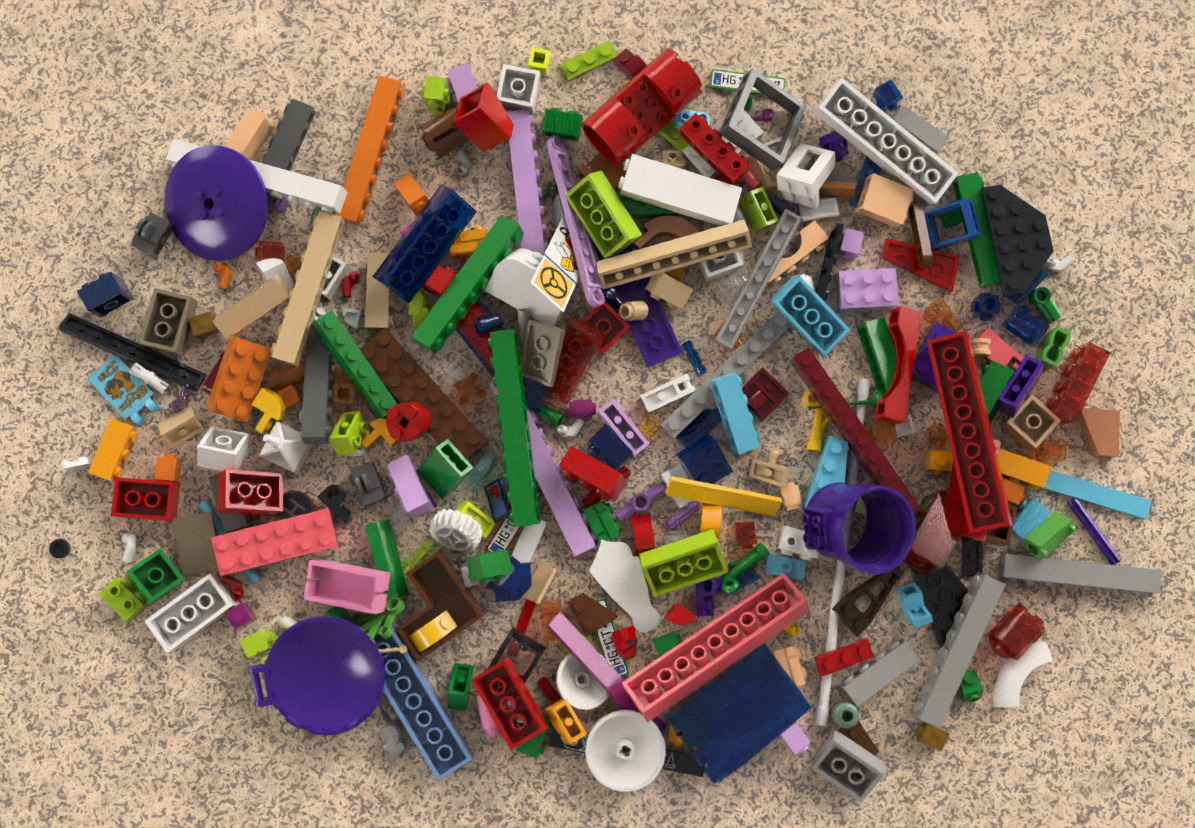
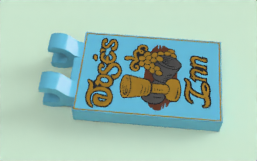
(123, 390)

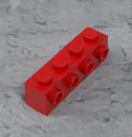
(714, 149)

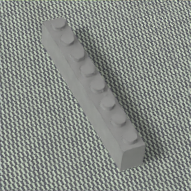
(1080, 573)
(958, 649)

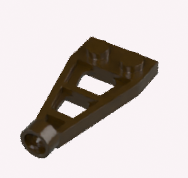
(849, 612)

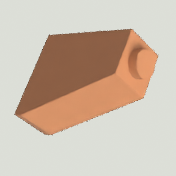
(1101, 432)

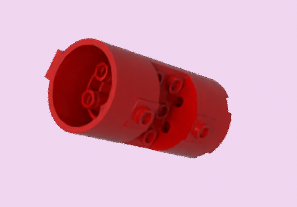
(642, 107)

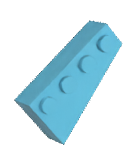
(830, 466)

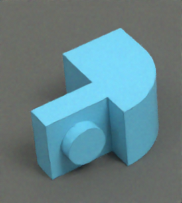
(913, 605)

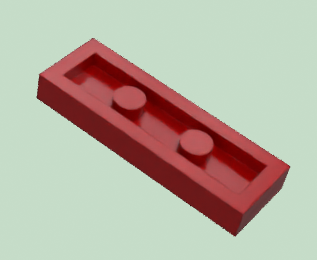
(843, 657)

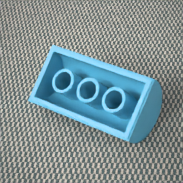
(810, 315)

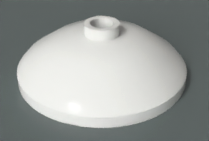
(579, 695)

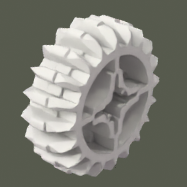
(455, 530)

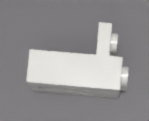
(803, 185)

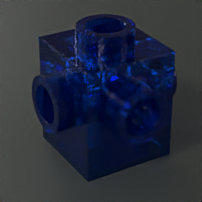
(991, 304)

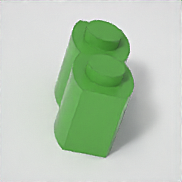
(1053, 347)

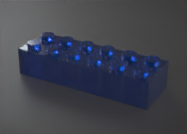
(424, 243)

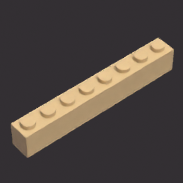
(674, 254)
(308, 288)

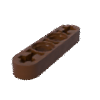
(920, 235)

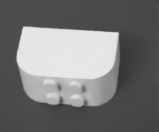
(513, 285)

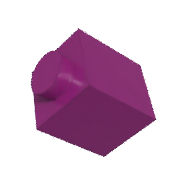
(240, 616)

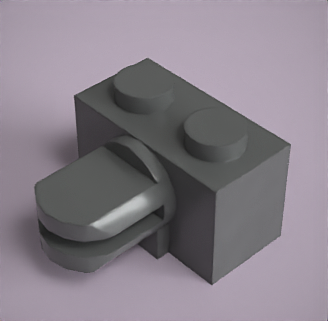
(151, 234)
(368, 484)

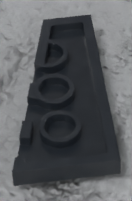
(829, 260)

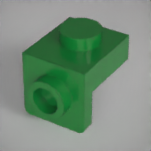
(971, 687)

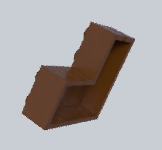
(442, 591)

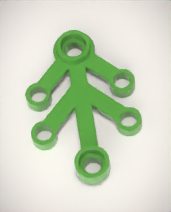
(393, 608)

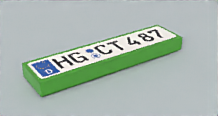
(730, 81)

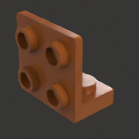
(599, 163)

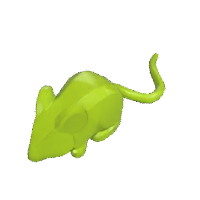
(418, 308)

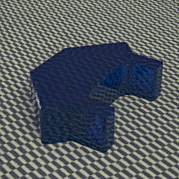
(516, 584)

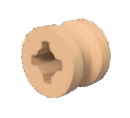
(981, 347)

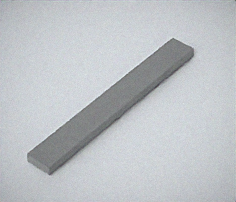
(758, 279)

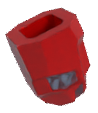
(625, 642)

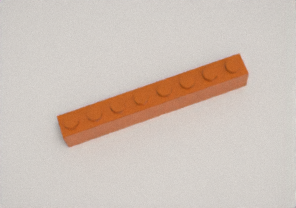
(370, 148)

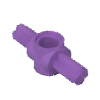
(632, 508)

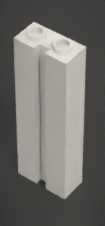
(679, 190)

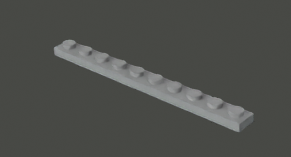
(735, 364)

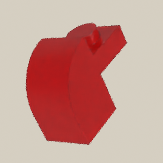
(642, 533)

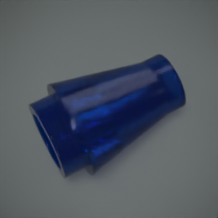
(487, 323)

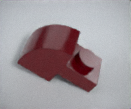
(629, 63)

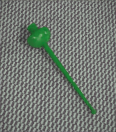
(875, 397)

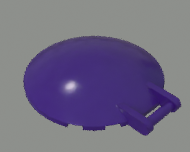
(322, 676)

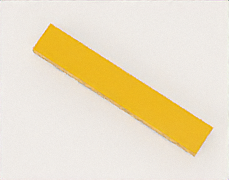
(723, 496)

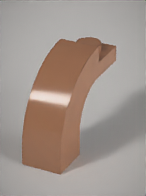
(664, 226)

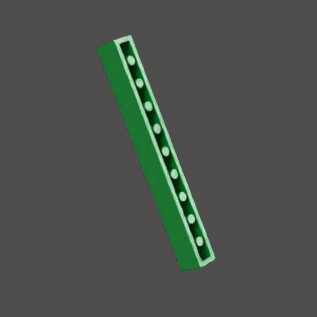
(515, 428)

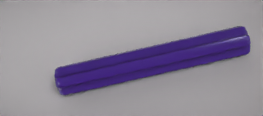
(1094, 531)

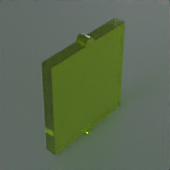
(416, 555)

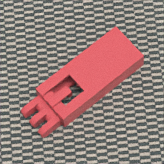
(1000, 350)

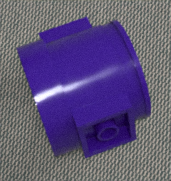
(887, 531)

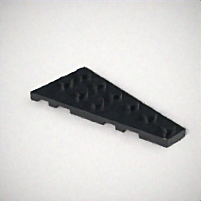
(942, 598)

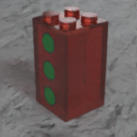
(936, 532)

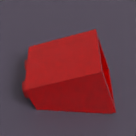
(483, 118)

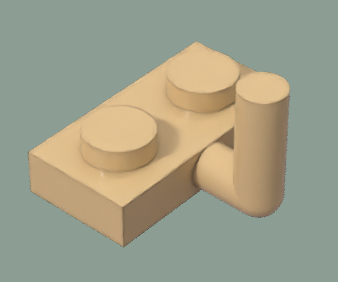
(770, 471)

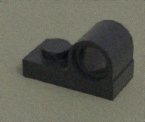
(333, 504)

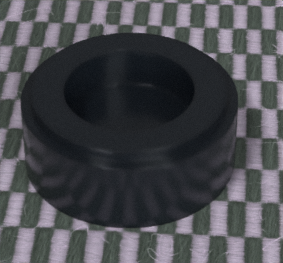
(59, 548)

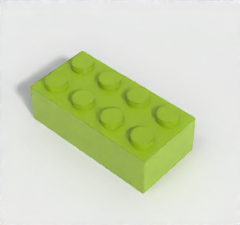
(603, 214)
(683, 563)

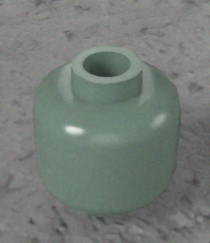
(839, 717)

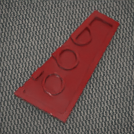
(943, 267)

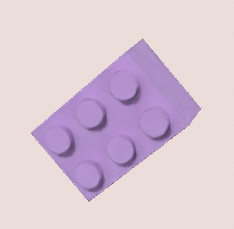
(867, 290)

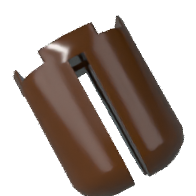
(438, 126)

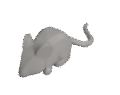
(392, 736)

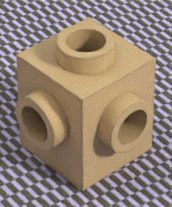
(673, 158)

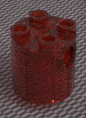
(1015, 632)

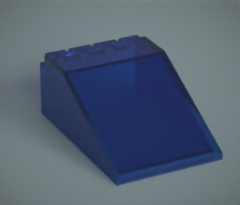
(738, 713)

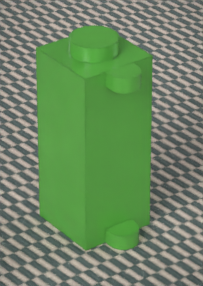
(1048, 535)

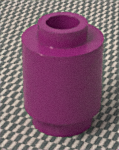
(582, 409)

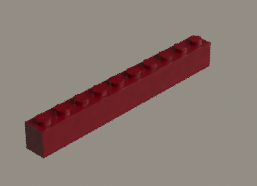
(849, 424)

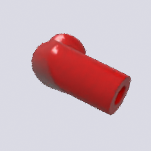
(348, 282)
(235, 586)

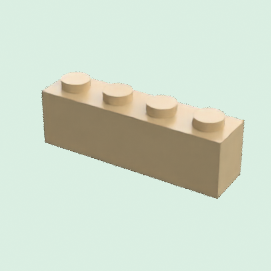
(378, 297)
(251, 307)

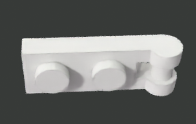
(667, 393)

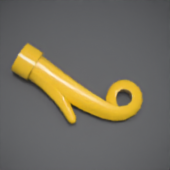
(819, 425)

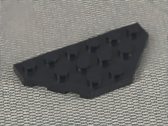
(1017, 237)

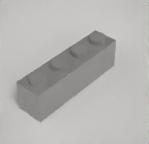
(880, 672)

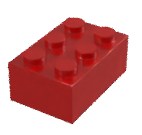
(592, 474)
(250, 492)
(145, 499)

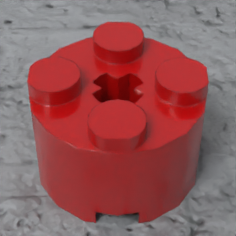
(397, 421)

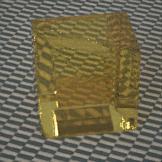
(649, 425)

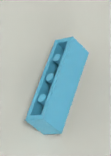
(735, 413)

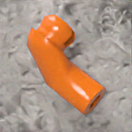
(225, 274)

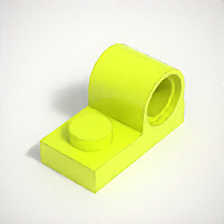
(486, 523)

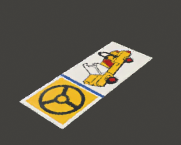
(558, 268)

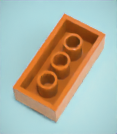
(238, 378)

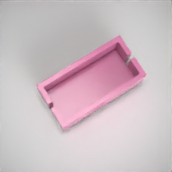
(347, 586)

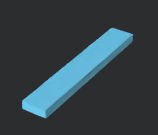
(1098, 494)

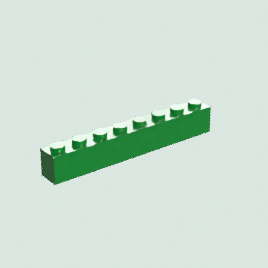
(467, 285)

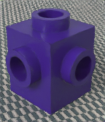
(835, 143)

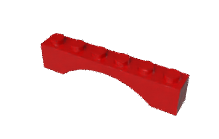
(904, 330)

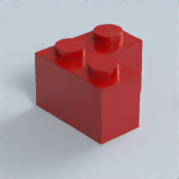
(439, 281)

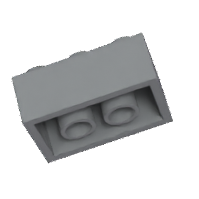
(848, 766)

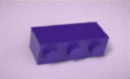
(1019, 386)

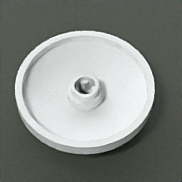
(629, 768)

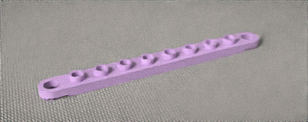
(578, 234)

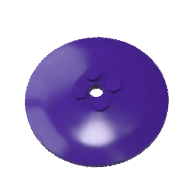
(238, 200)

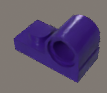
(704, 596)

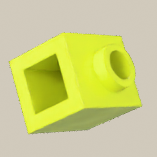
(540, 60)

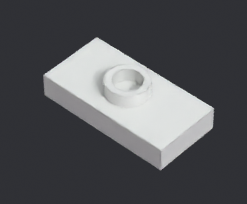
(826, 209)

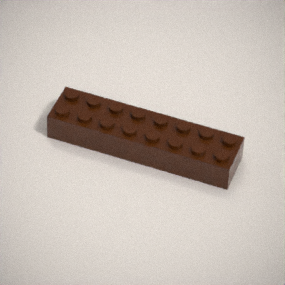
(411, 383)

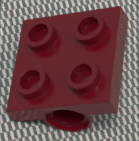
(763, 393)

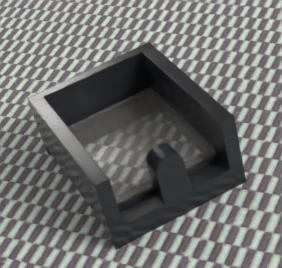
(522, 651)

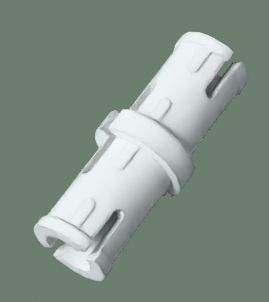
(149, 378)

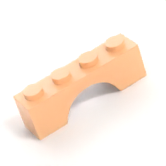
(810, 239)

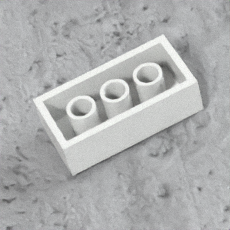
(700, 166)
(191, 613)

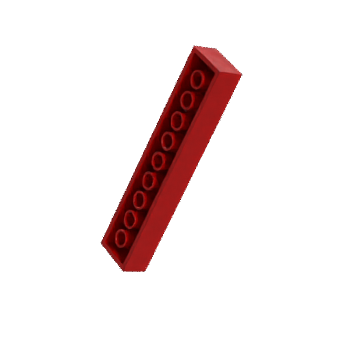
(969, 433)

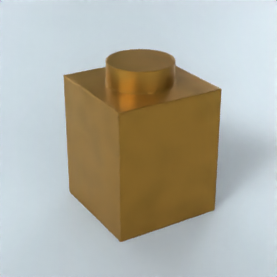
(202, 325)
(931, 735)

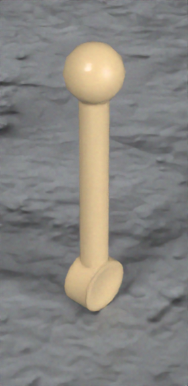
(402, 649)

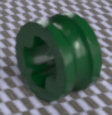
(550, 190)

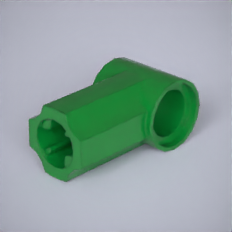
(1046, 306)

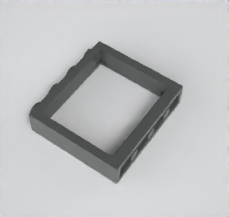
(747, 142)

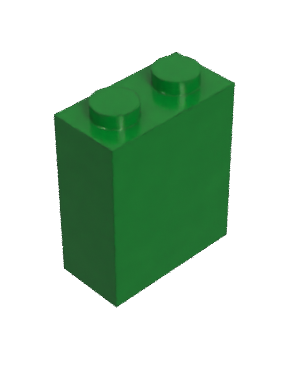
(445, 469)

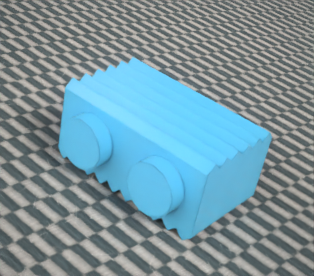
(1029, 517)

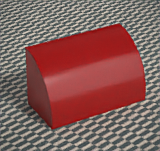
(679, 615)

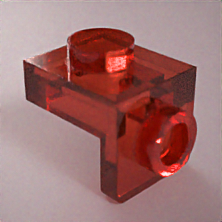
(745, 534)

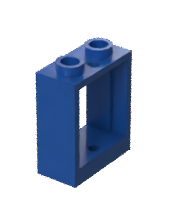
(970, 220)

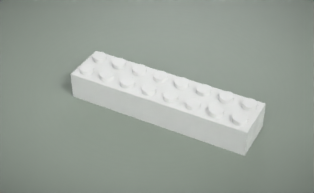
(885, 142)

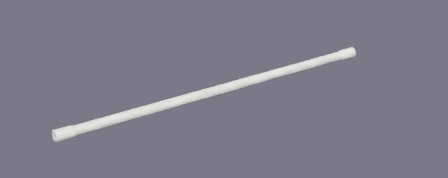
(822, 708)

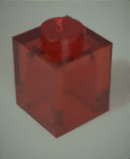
(270, 250)

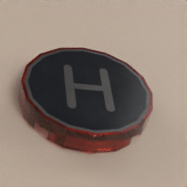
(295, 504)

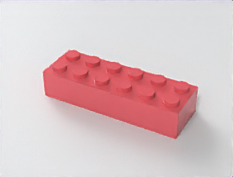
(274, 542)

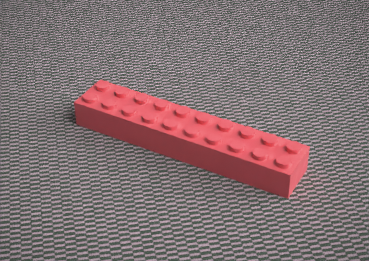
(716, 647)

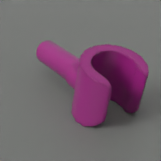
(767, 116)

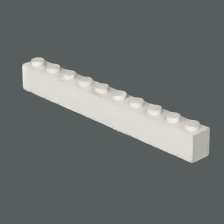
(283, 183)

